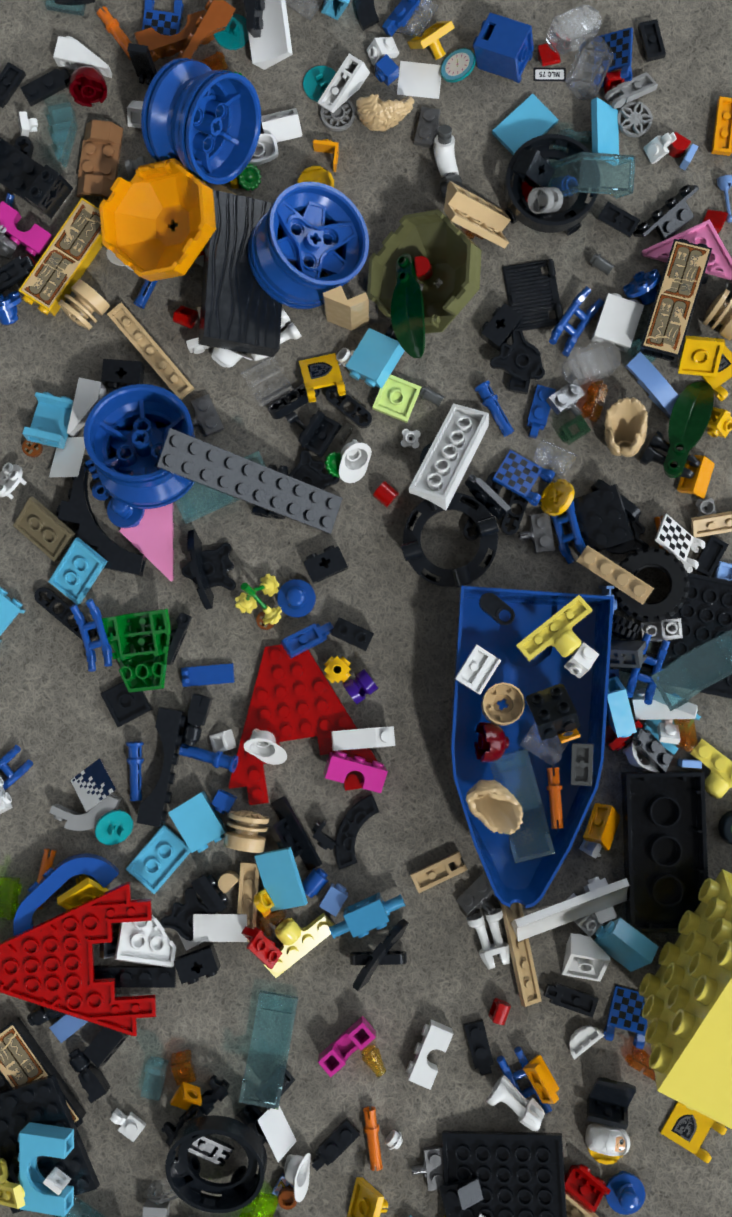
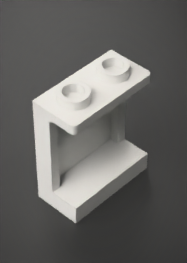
(618, 321)

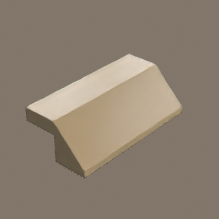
(476, 214)
(346, 313)

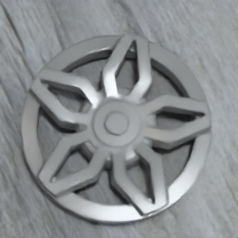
(338, 116)
(634, 119)

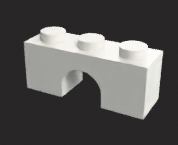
(434, 1037)

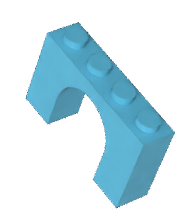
(48, 1141)

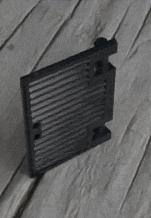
(533, 293)

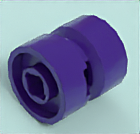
(360, 686)

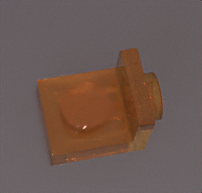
(274, 917)
(182, 1067)

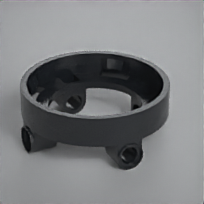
(517, 206)
(451, 577)
(184, 1171)

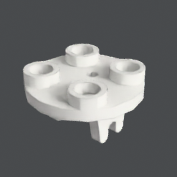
(9, 479)

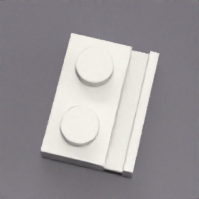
(477, 669)

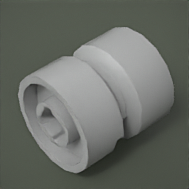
(545, 200)

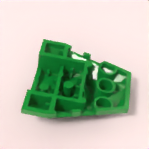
(140, 647)

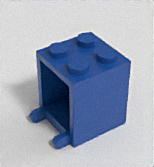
(503, 46)

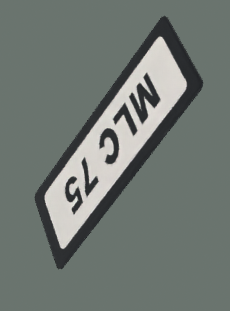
(549, 74)

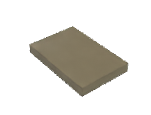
(44, 529)

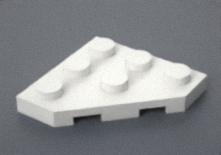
(145, 944)

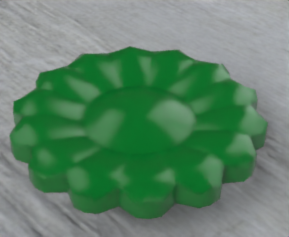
(249, 178)
(332, 463)

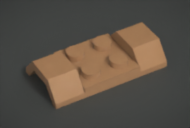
(99, 158)

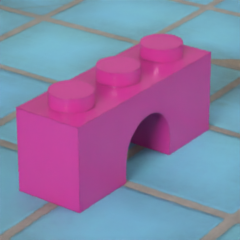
(35, 240)
(340, 765)
(338, 1052)

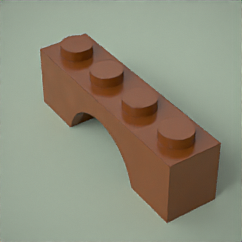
(164, 45)

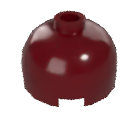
(87, 86)
(490, 742)

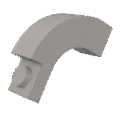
(85, 821)

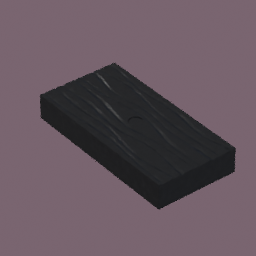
(233, 305)
(663, 846)

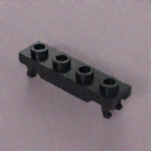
(209, 1098)

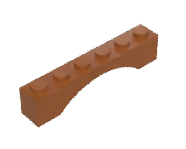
(215, 20)

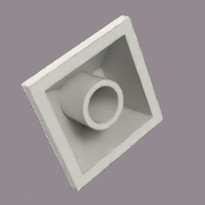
(584, 958)

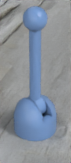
(724, 184)

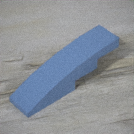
(653, 383)

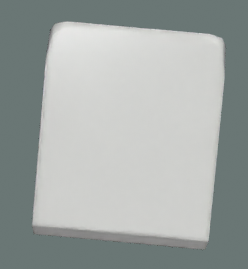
(222, 741)

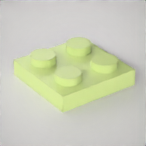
(397, 398)

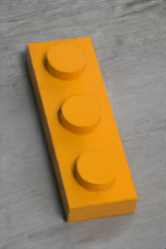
(723, 128)

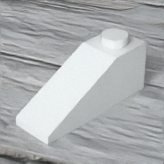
(72, 54)
(344, 83)
(86, 397)
(658, 709)
(363, 738)

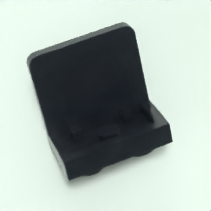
(553, 711)
(610, 1102)

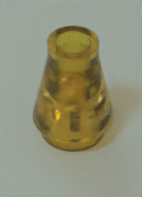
(373, 1060)

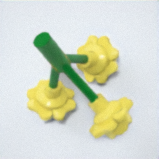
(248, 601)

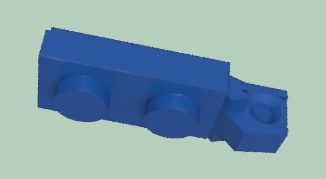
(400, 16)
(539, 410)
(306, 638)

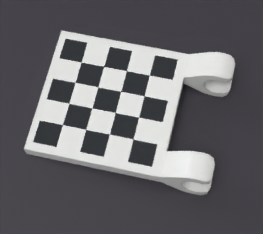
(678, 542)

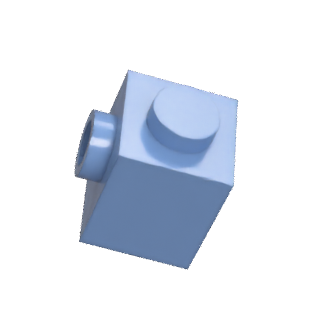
(334, 898)

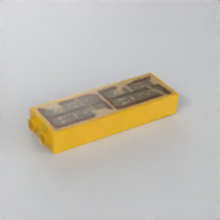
(64, 259)

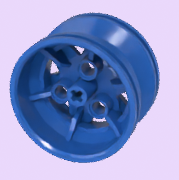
(201, 119)
(314, 215)
(105, 429)

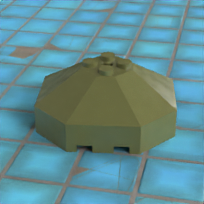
(453, 260)

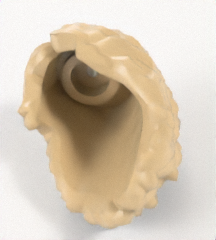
(380, 114)
(625, 427)
(495, 806)

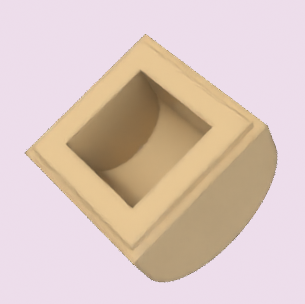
(227, 880)

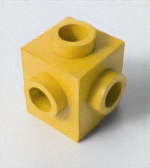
(719, 423)
(343, 675)

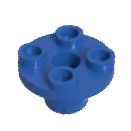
(643, 286)
(8, 308)
(123, 515)
(296, 598)
(626, 1193)

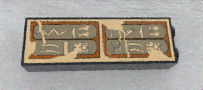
(675, 300)
(25, 1061)

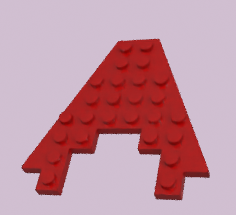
(293, 704)
(56, 962)

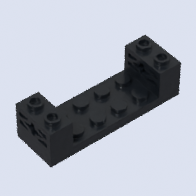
(31, 181)

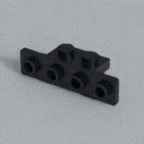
(671, 216)
(290, 833)

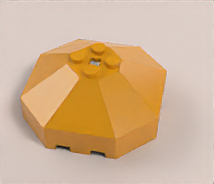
(140, 215)

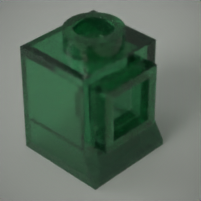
(566, 435)

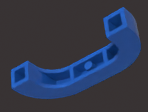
(87, 864)

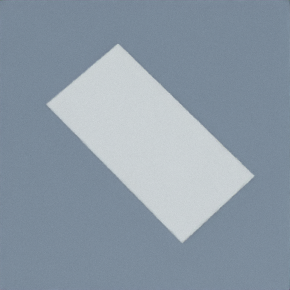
(219, 927)

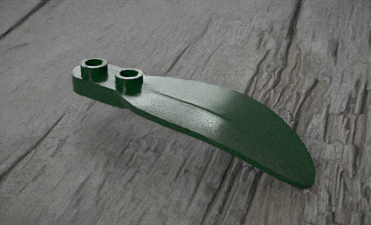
(408, 308)
(687, 424)

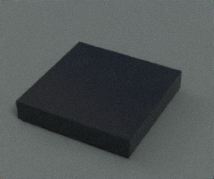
(125, 705)

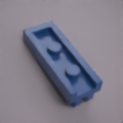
(207, 675)

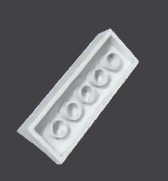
(275, 36)
(450, 455)
(570, 910)

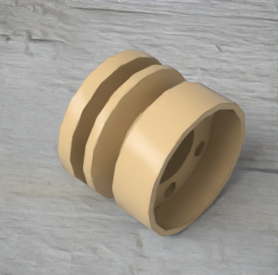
(84, 304)
(721, 313)
(513, 699)
(246, 831)

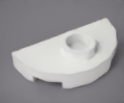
(583, 1039)

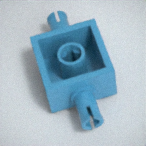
(366, 915)

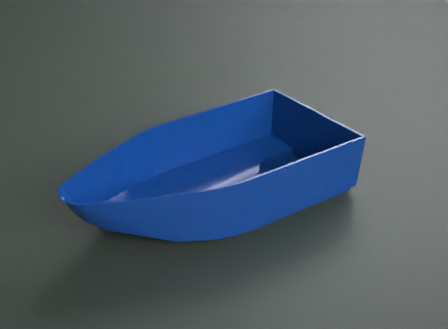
(529, 880)

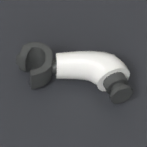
(445, 158)

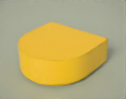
(263, 901)

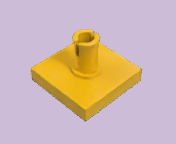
(431, 38)
(701, 356)
(84, 891)
(366, 1200)

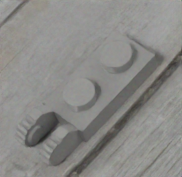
(631, 90)

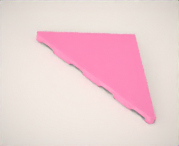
(704, 233)
(155, 538)

